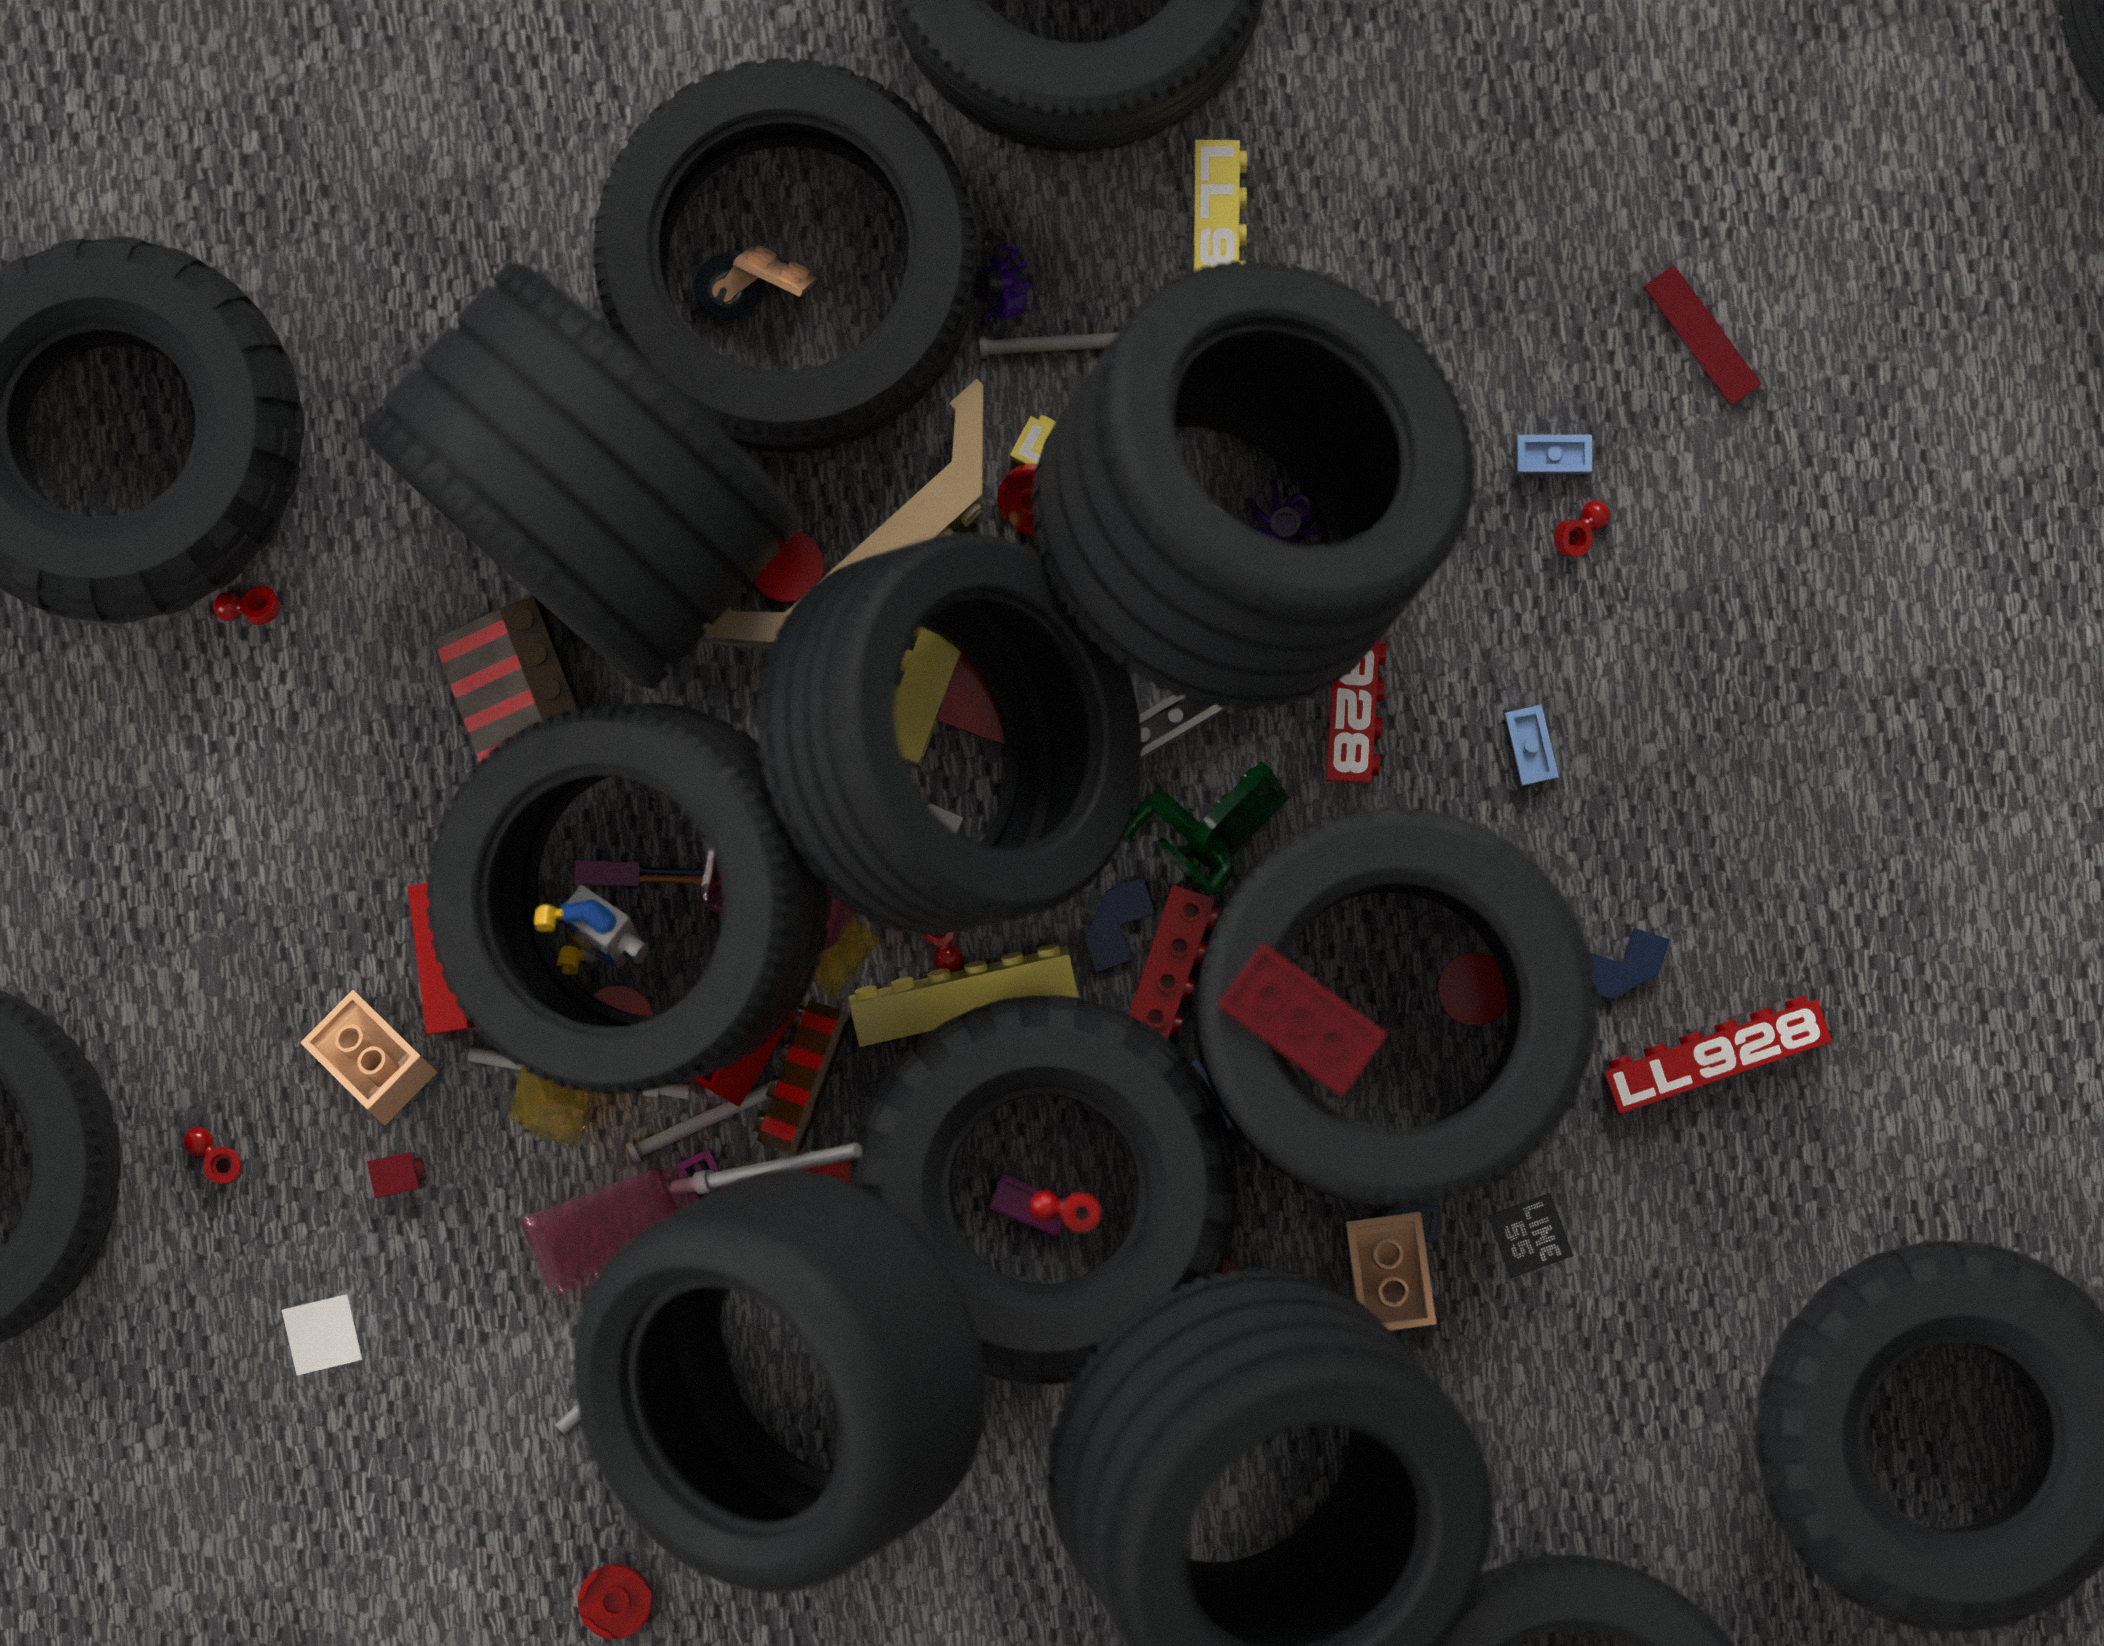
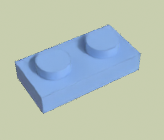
(1554, 454)
(1531, 745)

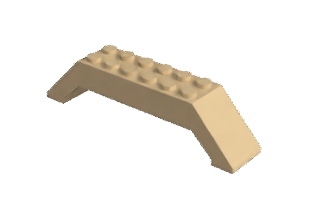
(934, 511)

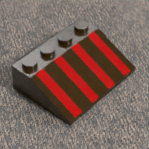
(505, 673)
(803, 1077)

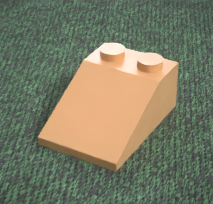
(368, 1057)
(1392, 1270)

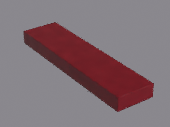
(1702, 335)

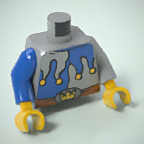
(595, 928)

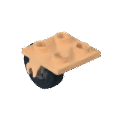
(731, 283)

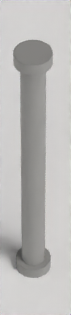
(1043, 344)
(694, 1124)

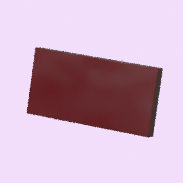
(1302, 1019)

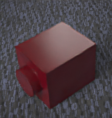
(396, 1174)

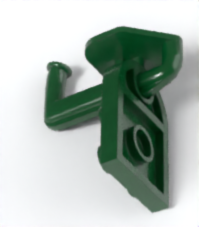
(1221, 832)

